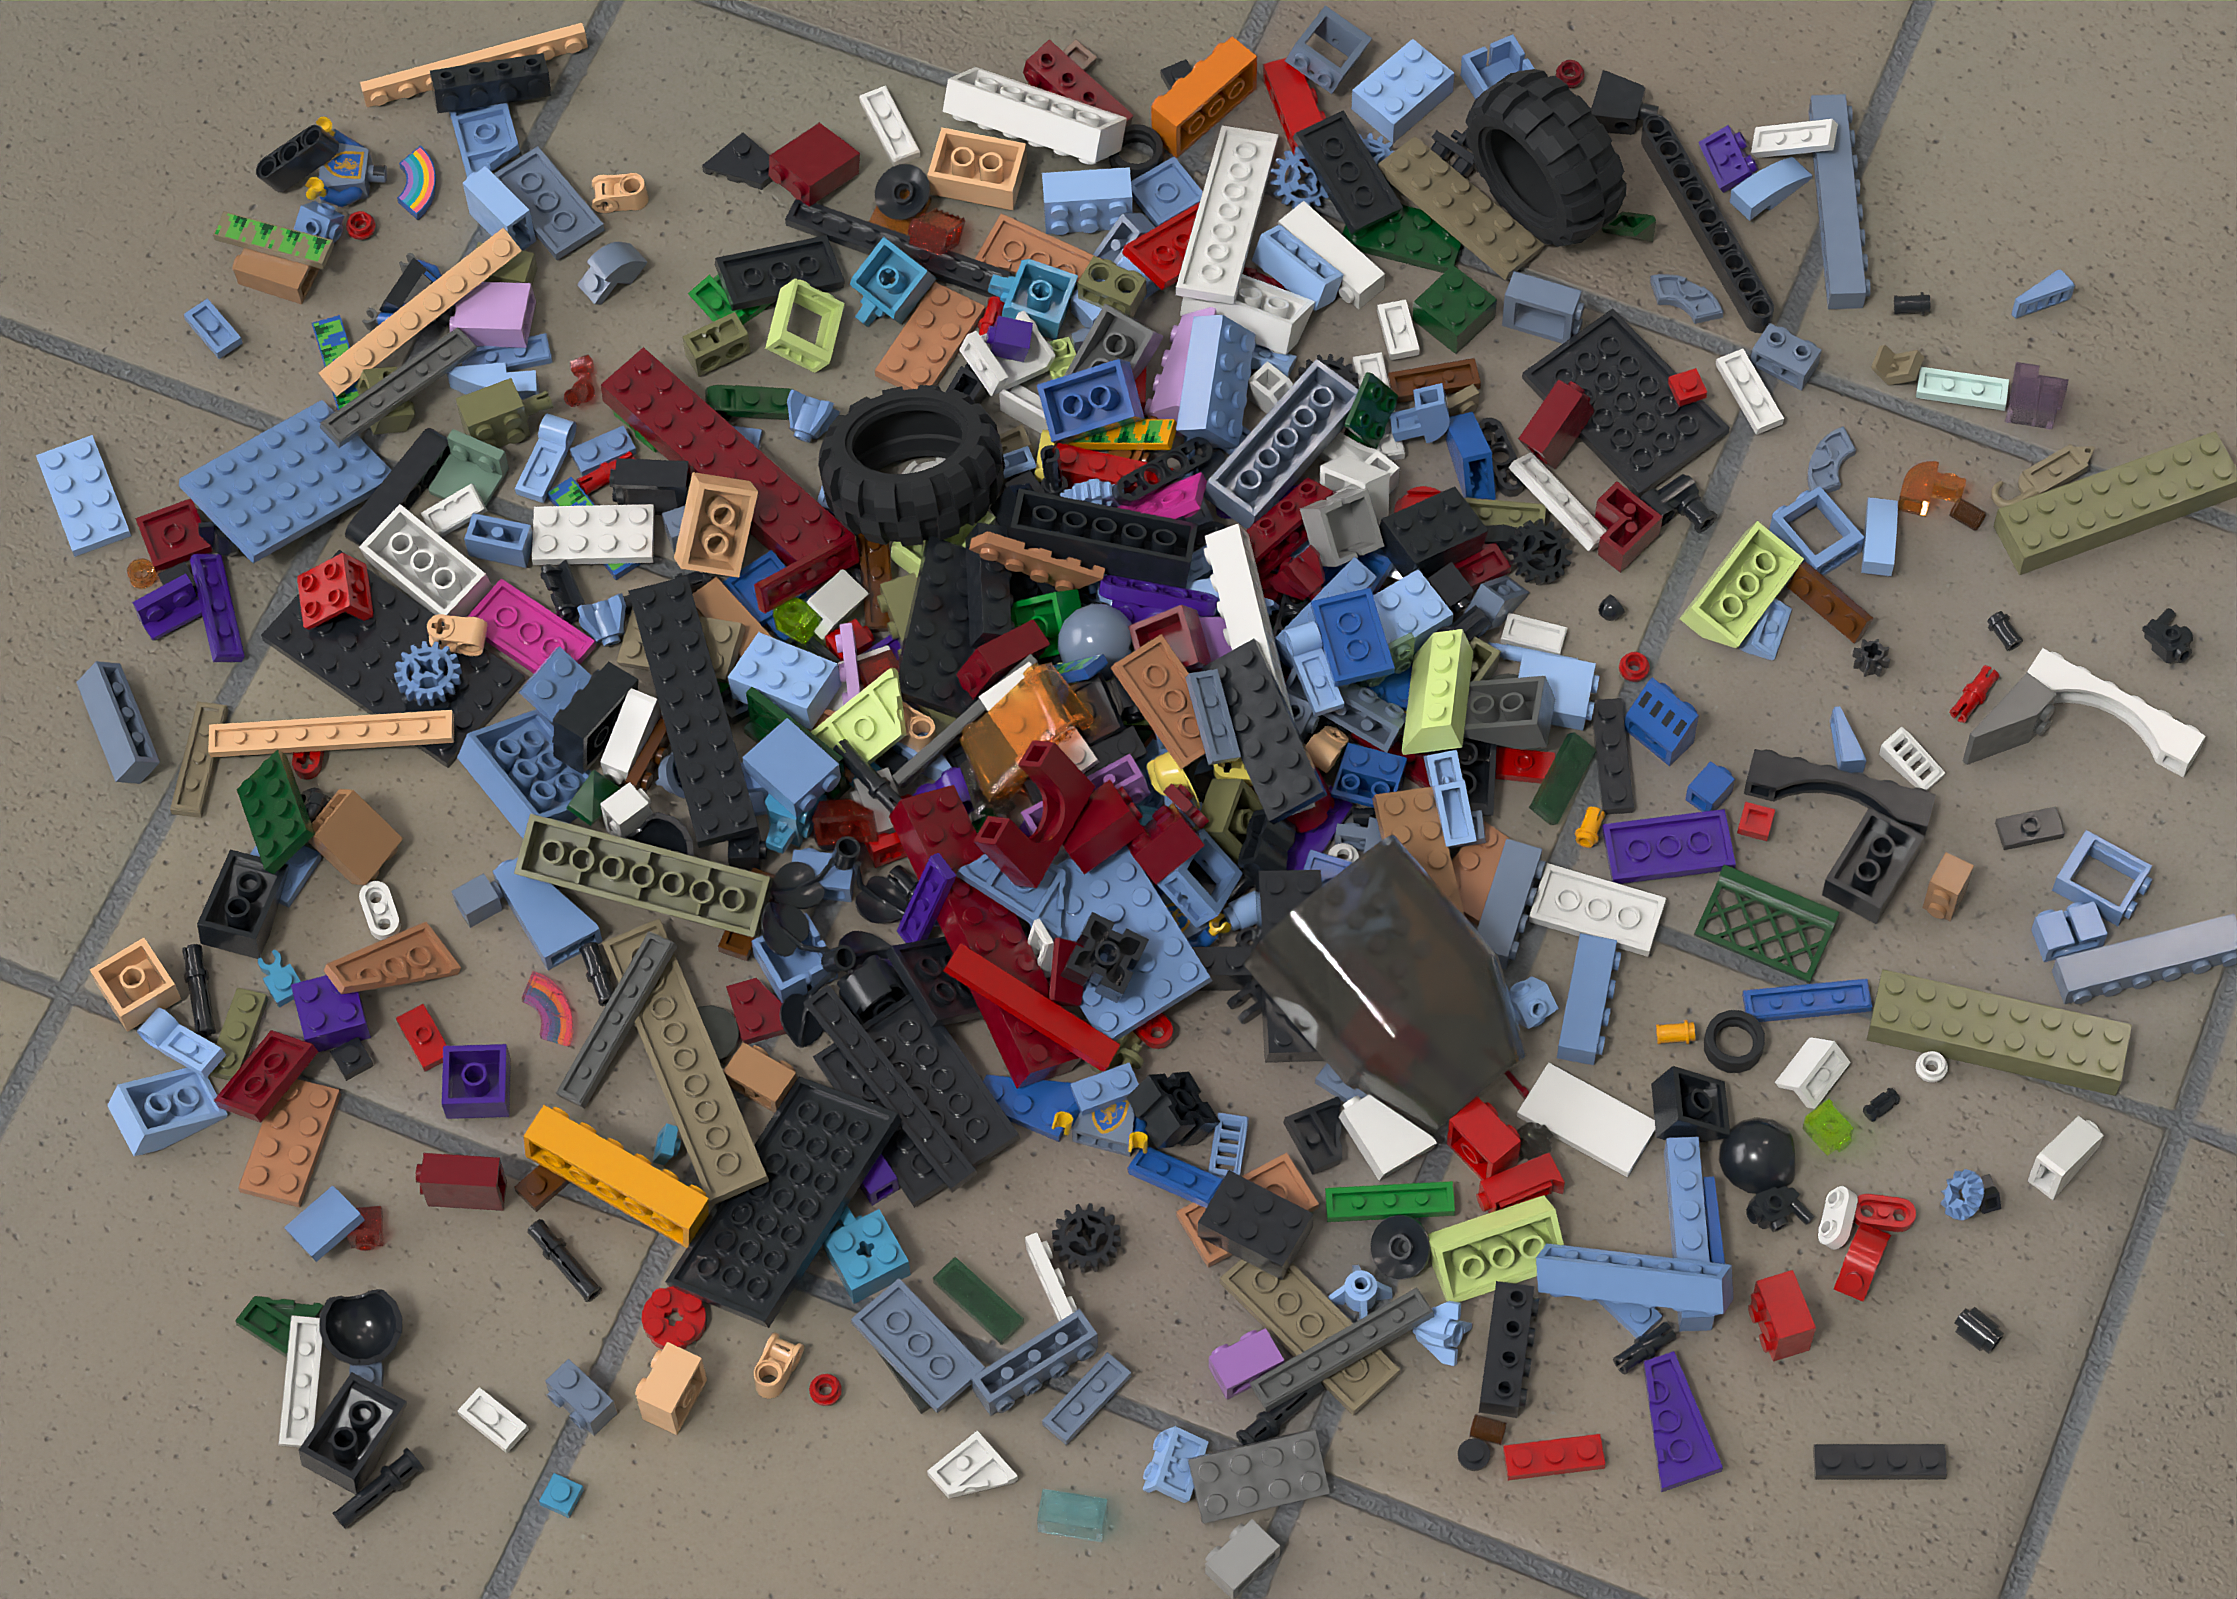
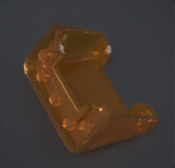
(1034, 709)

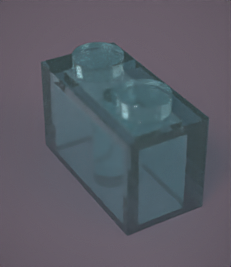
(1072, 1515)

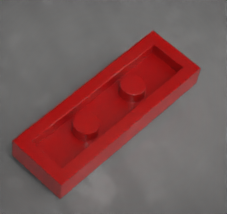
(1554, 1457)

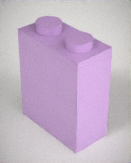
(496, 314)

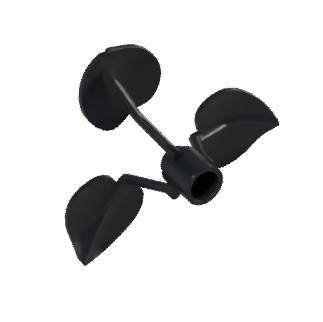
(798, 886)
(783, 931)

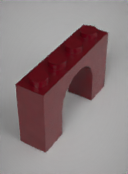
(1064, 795)

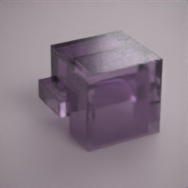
(2034, 397)

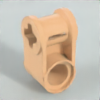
(617, 193)
(460, 634)
(915, 724)
(1326, 747)
(778, 1360)

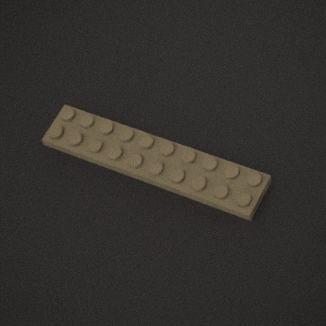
(691, 1076)

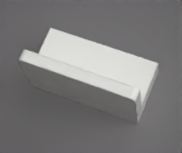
(1024, 407)
(836, 601)
(1814, 1070)

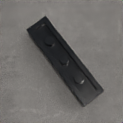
(1612, 756)
(1879, 1461)

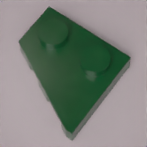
(271, 1319)

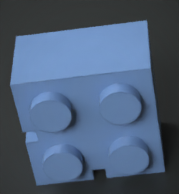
(1504, 58)
(795, 972)

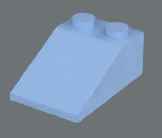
(164, 1109)

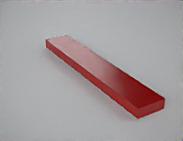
(1031, 1007)

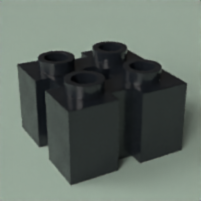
(1122, 951)
(1172, 1110)

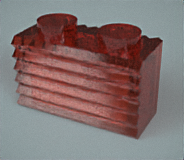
(936, 231)

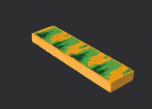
(1140, 435)

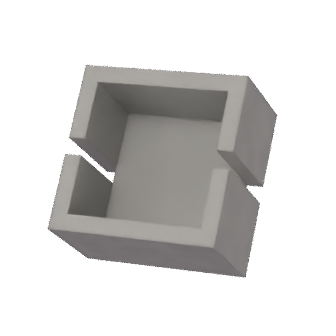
(1342, 526)

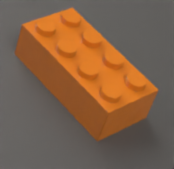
(1204, 96)

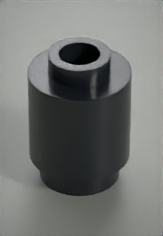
(1978, 1330)

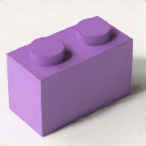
(1244, 1362)

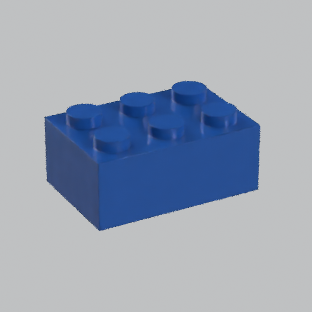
(1090, 401)

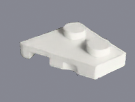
(971, 1469)

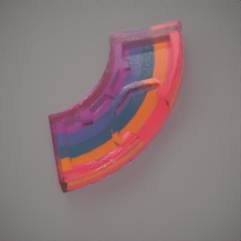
(552, 1008)

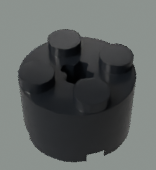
(871, 988)

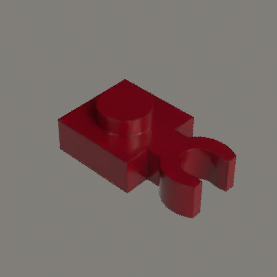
(1181, 798)

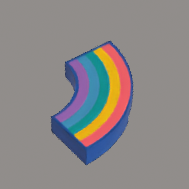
(419, 183)

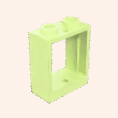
(793, 347)

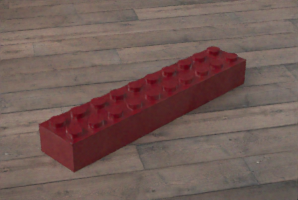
(692, 431)
(940, 824)

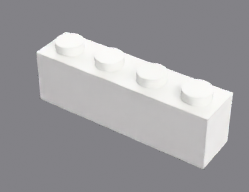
(1361, 276)

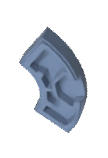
(1691, 298)
(1827, 460)

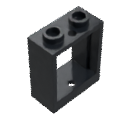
(651, 482)

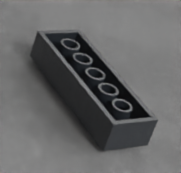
(1106, 536)
(1277, 897)

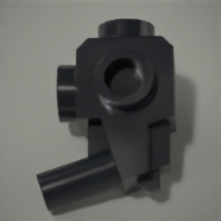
(2168, 642)
(1774, 1206)

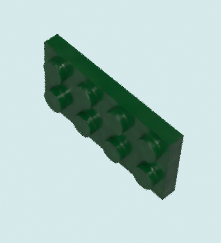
(1409, 239)
(275, 812)

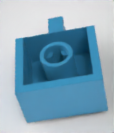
(1040, 292)
(879, 294)
(785, 827)
(854, 1240)

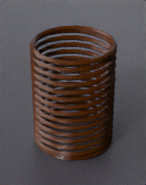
(1962, 519)
(1474, 1433)

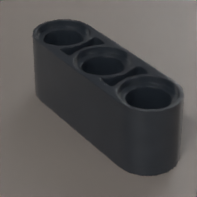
(297, 158)

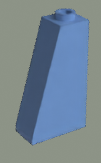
(546, 915)

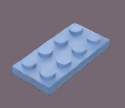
(83, 495)

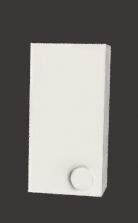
(425, 565)

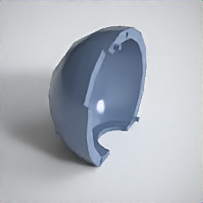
(1094, 632)

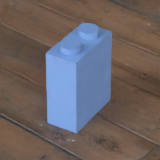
(792, 768)

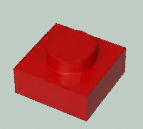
(1687, 387)
(1756, 821)

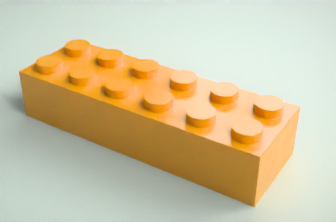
(616, 1175)

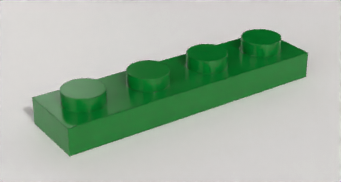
(1384, 1201)

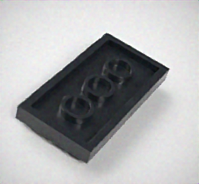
(1347, 172)
(758, 274)

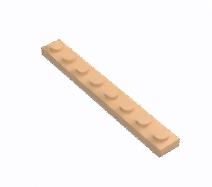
(418, 80)
(420, 311)
(331, 733)

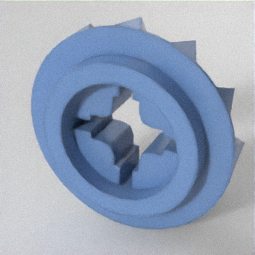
(1972, 1192)

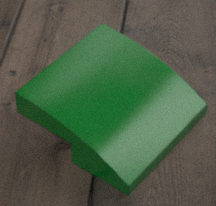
(713, 301)

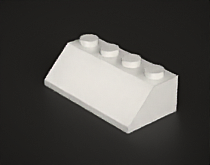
(1264, 309)

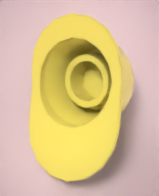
(1164, 771)

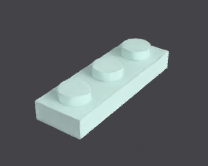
(1962, 388)

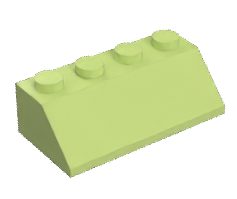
(1742, 587)
(1438, 694)
(1493, 1248)

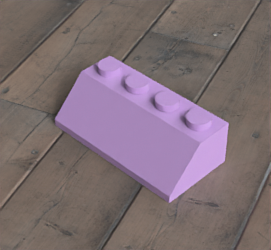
(1170, 383)

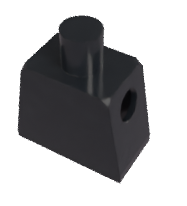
(1620, 104)

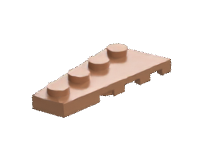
(1015, 241)

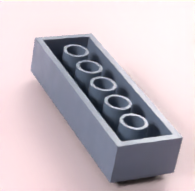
(1282, 445)

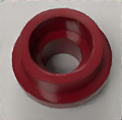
(1570, 67)

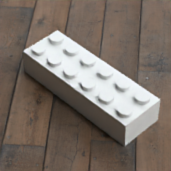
(1034, 115)

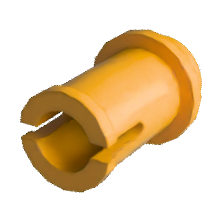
(1588, 832)
(1675, 1032)

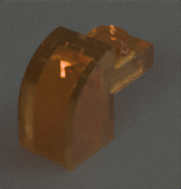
(1925, 482)

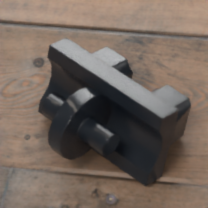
(1445, 146)

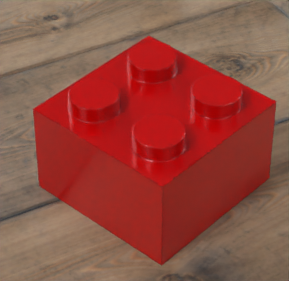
(1483, 1139)
(1782, 1316)

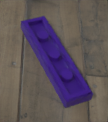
(217, 608)
(926, 900)

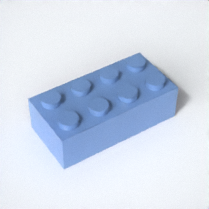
(1216, 381)

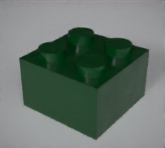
(1454, 309)

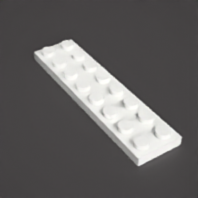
(1227, 215)

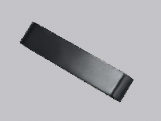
(402, 484)

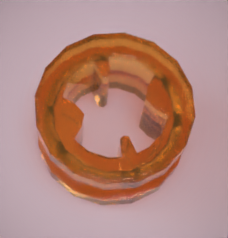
(142, 582)

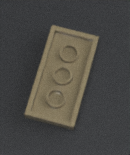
(721, 637)

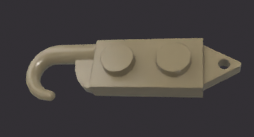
(2048, 474)

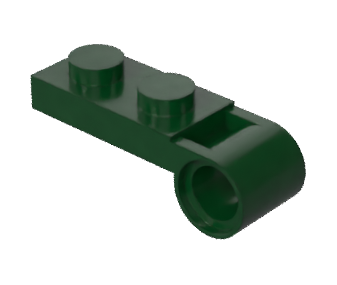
(748, 401)

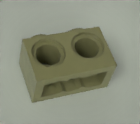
(1111, 289)
(716, 344)

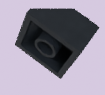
(1690, 1106)

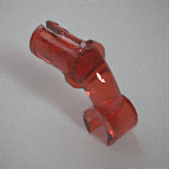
(583, 389)

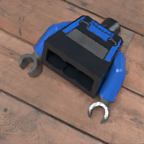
(415, 278)

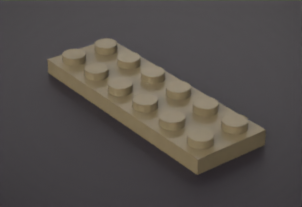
(1460, 207)
(1303, 1317)

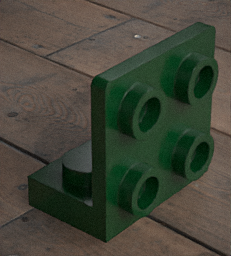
(1370, 411)

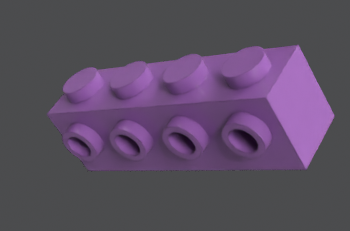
(1121, 773)

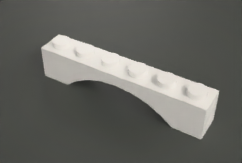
(1270, 385)
(2168, 739)

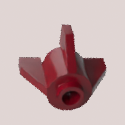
(1301, 576)

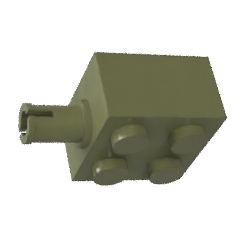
(499, 413)
(1229, 809)

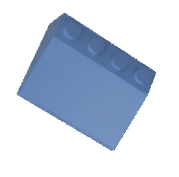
(519, 771)

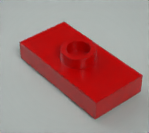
(1522, 764)
(422, 1036)

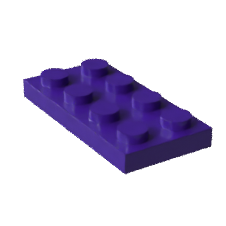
(1668, 846)

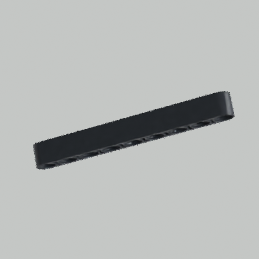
(1707, 234)

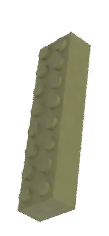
(2117, 503)
(643, 876)
(1999, 1032)

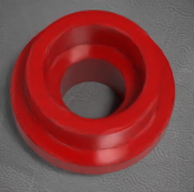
(358, 219)
(1634, 659)
(821, 1381)

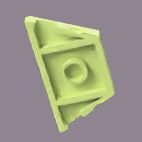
(870, 720)

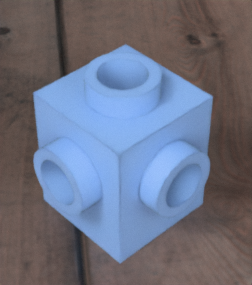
(1532, 1002)

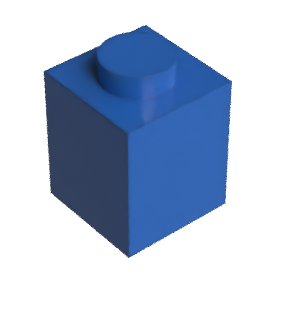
(1710, 788)

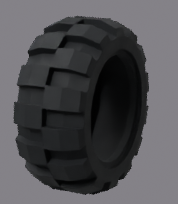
(1545, 157)
(917, 503)

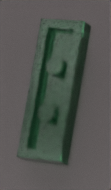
(1562, 778)
(978, 1300)

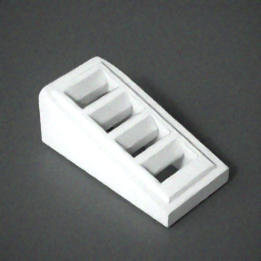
(1911, 746)
(1042, 946)

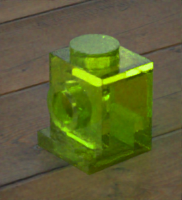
(796, 620)
(1828, 1139)

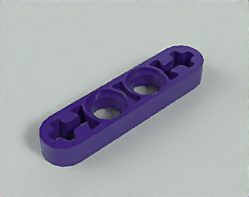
(1156, 595)

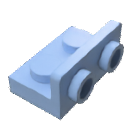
(1170, 1467)

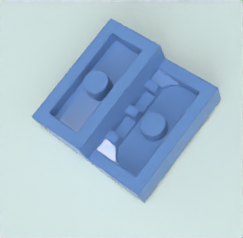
(324, 1223)

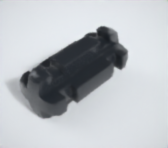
(1881, 1104)

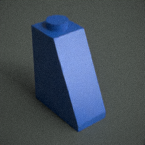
(1471, 457)

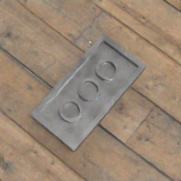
(1258, 1476)

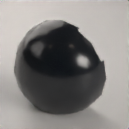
(664, 832)
(1758, 1155)
(361, 1327)

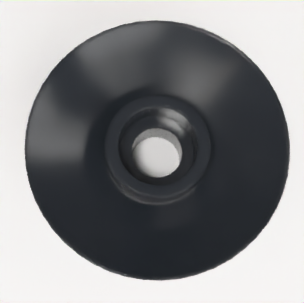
(894, 184)
(1388, 1251)

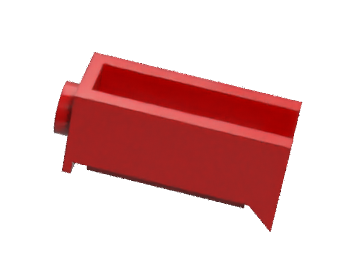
(1520, 1184)

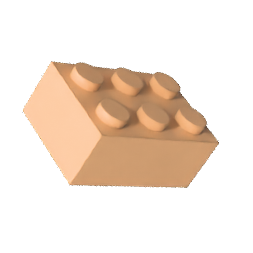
(977, 168)
(715, 524)

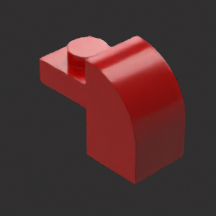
(1862, 1261)

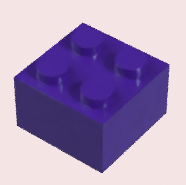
(328, 1016)
(476, 1081)

